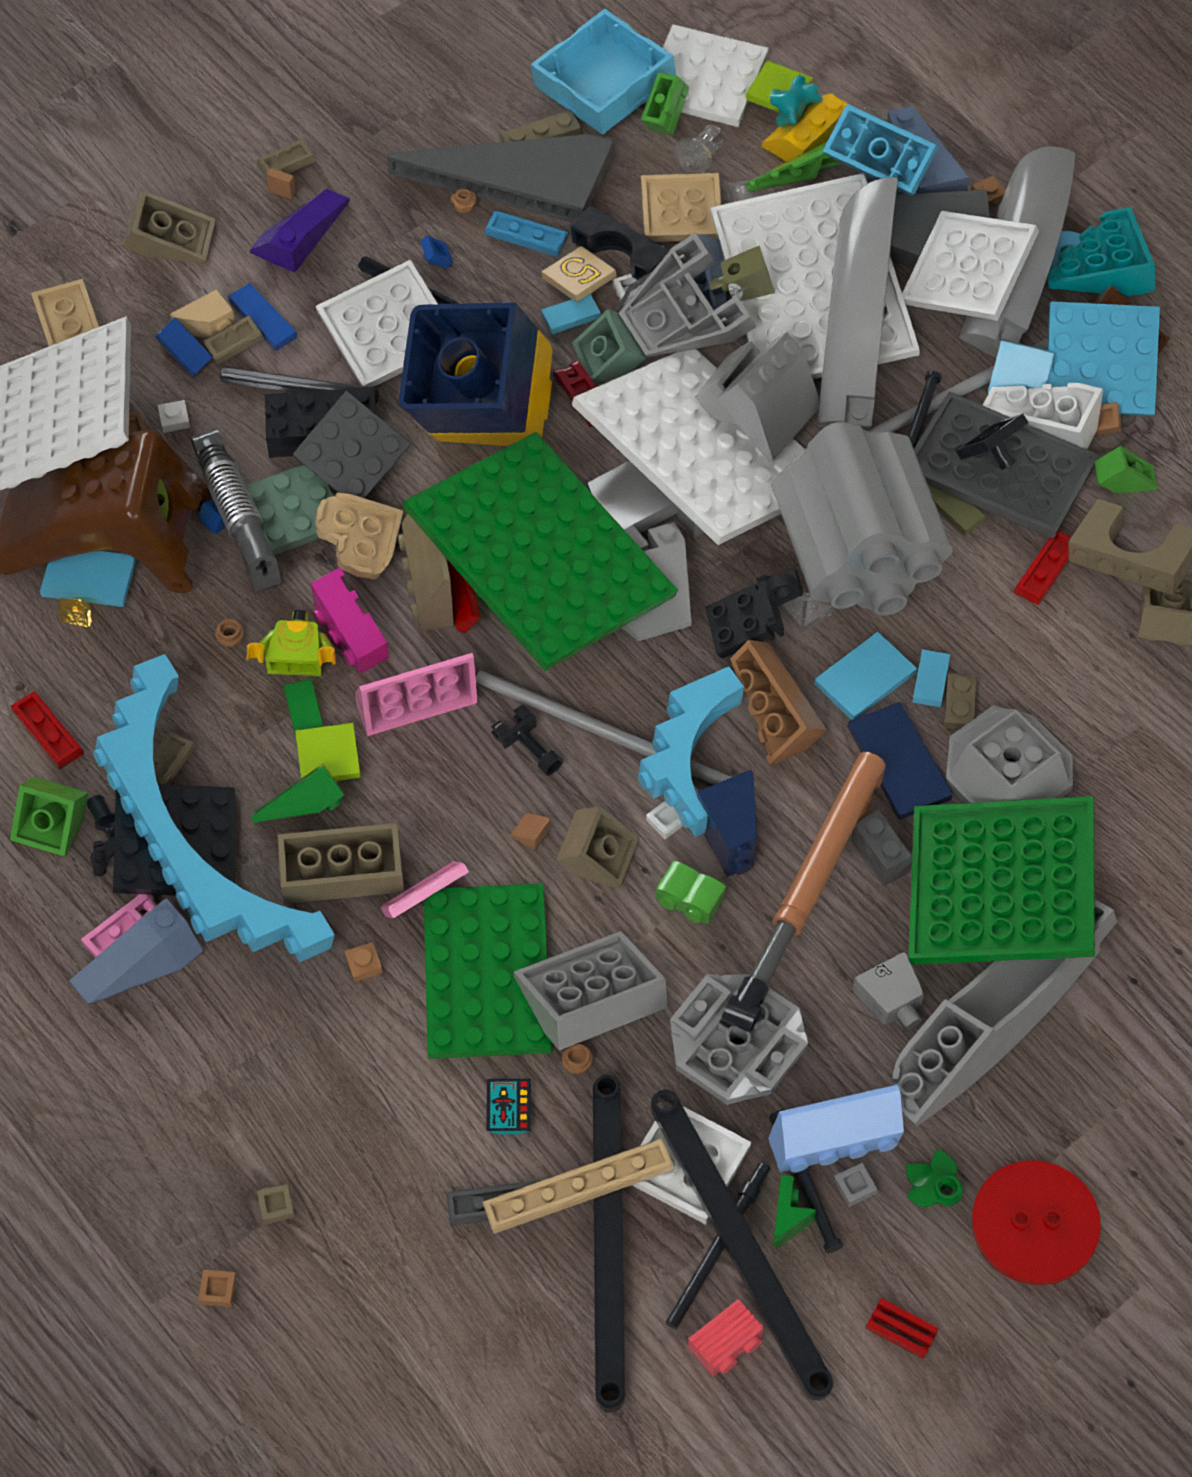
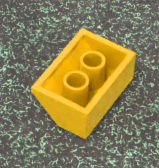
(809, 132)

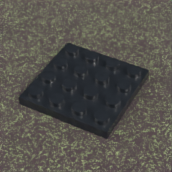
(204, 819)

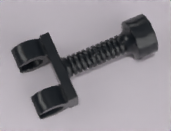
(549, 761)

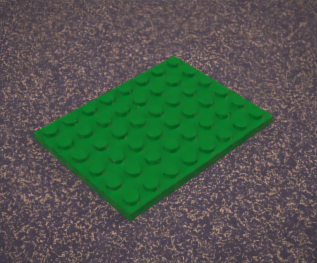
(540, 550)

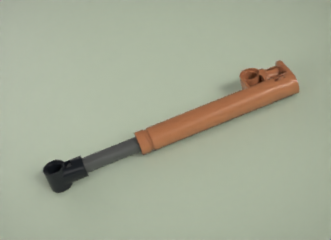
(849, 808)

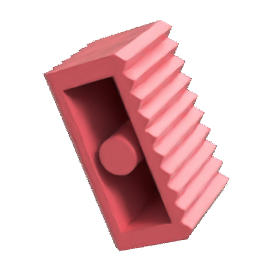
(726, 1338)

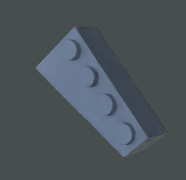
(943, 172)

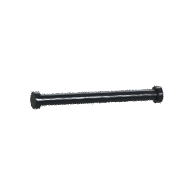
(932, 379)
(832, 1243)

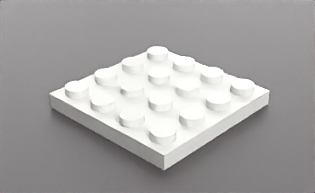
(716, 72)
(969, 265)
(374, 320)

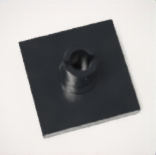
(993, 440)

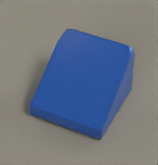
(211, 517)

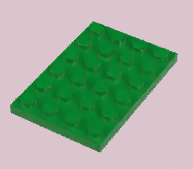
(470, 961)

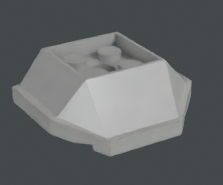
(979, 766)
(730, 1070)

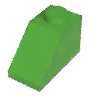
(1125, 472)

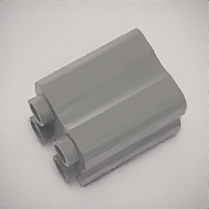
(861, 518)

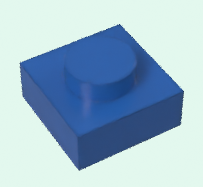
(436, 252)

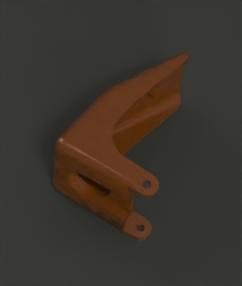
(106, 506)

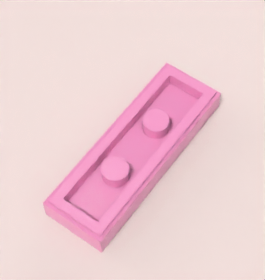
(424, 889)

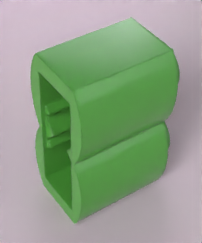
(690, 892)

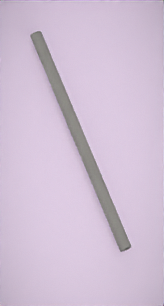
(961, 389)
(587, 722)

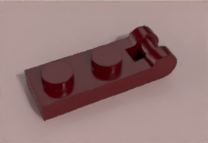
(577, 385)

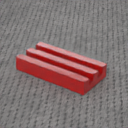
(907, 1317)

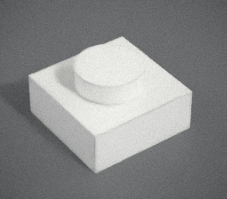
(173, 416)

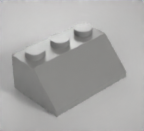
(722, 378)

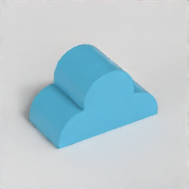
(880, 149)

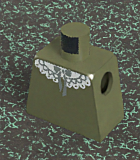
(744, 276)

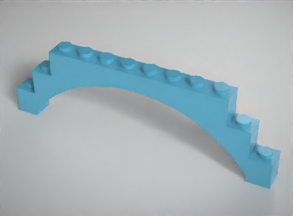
(211, 899)

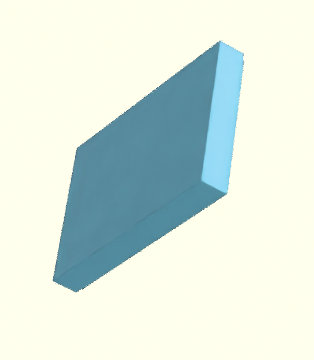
(91, 577)
(865, 676)

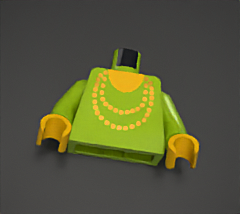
(294, 647)

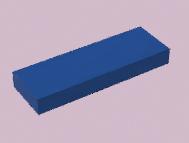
(267, 319)

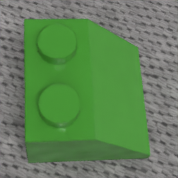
(48, 815)

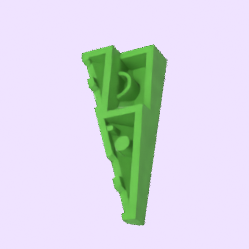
(795, 170)

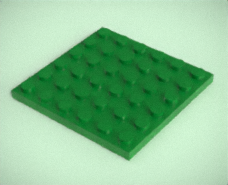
(1003, 881)

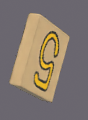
(579, 274)

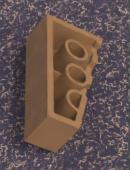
(779, 707)

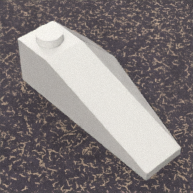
(1060, 411)

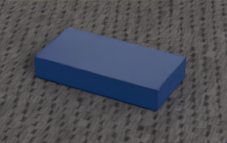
(183, 347)

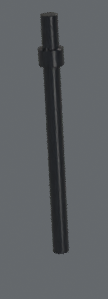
(747, 1194)

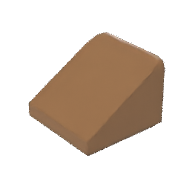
(531, 830)

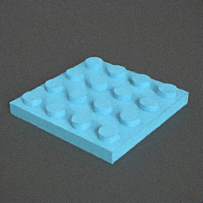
(1107, 350)

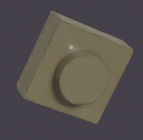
(275, 1204)

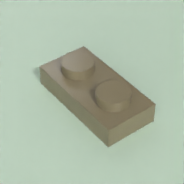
(959, 700)

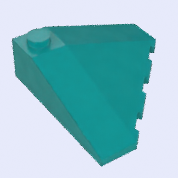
(1107, 257)

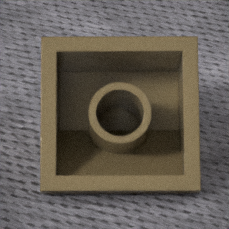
(597, 847)

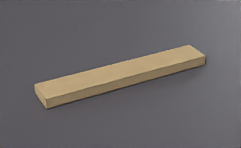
(578, 1186)

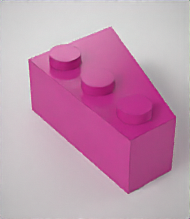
(347, 623)

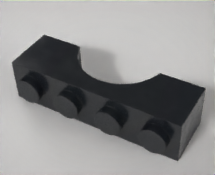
(599, 232)

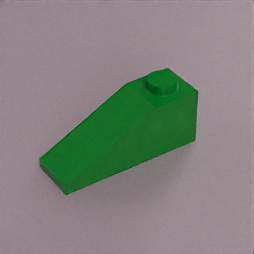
(306, 796)

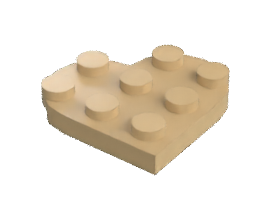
(361, 531)

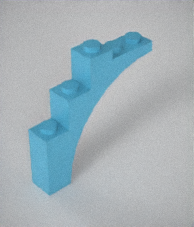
(690, 714)

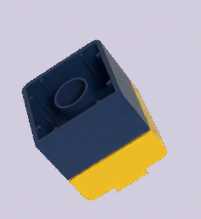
(476, 373)

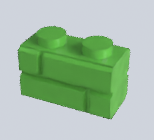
(665, 103)

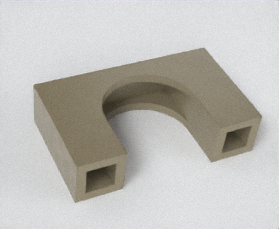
(1158, 569)

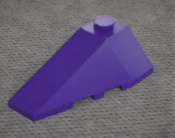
(298, 233)

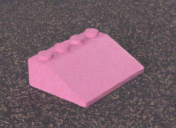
(417, 694)

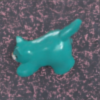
(794, 101)

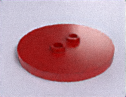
(1035, 1222)

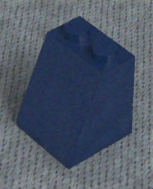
(731, 822)

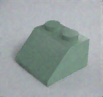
(608, 348)

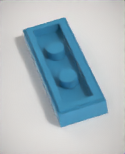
(526, 233)

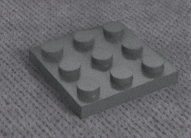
(351, 448)

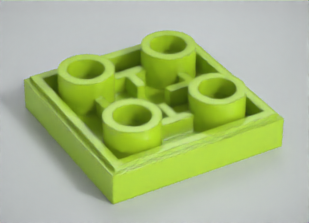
(770, 78)
(333, 747)

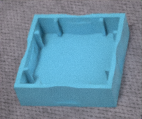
(602, 71)

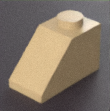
(205, 315)

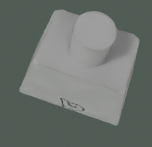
(891, 991)

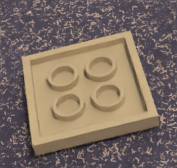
(679, 205)

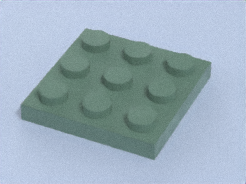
(289, 506)

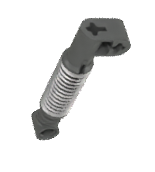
(237, 509)

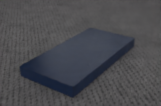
(910, 771)

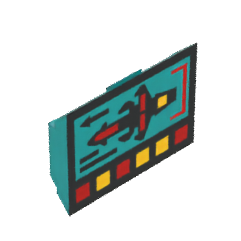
(508, 1106)

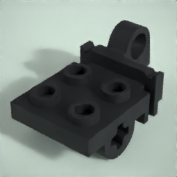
(752, 612)

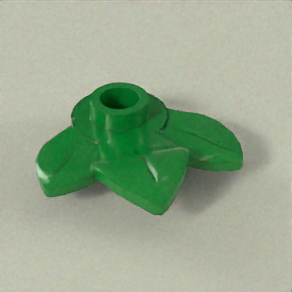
(931, 1179)

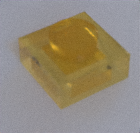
(75, 612)

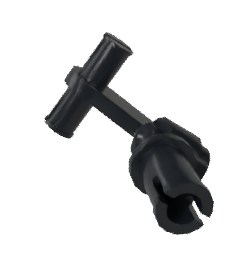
(104, 822)

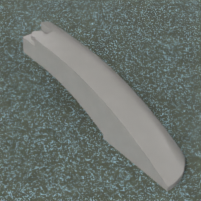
(1038, 197)
(857, 306)
(984, 1025)

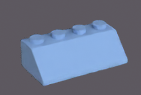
(837, 1129)

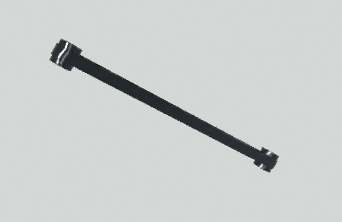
(741, 1245)
(608, 1253)

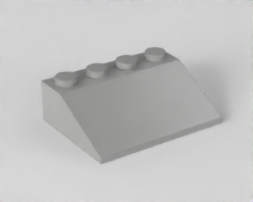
(773, 396)
(592, 989)

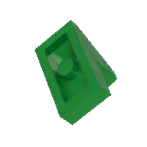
(789, 1217)

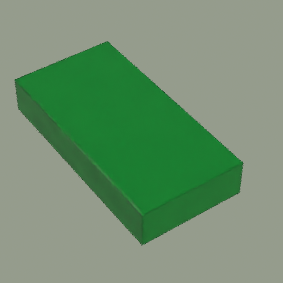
(302, 705)

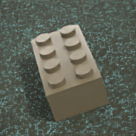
(340, 863)

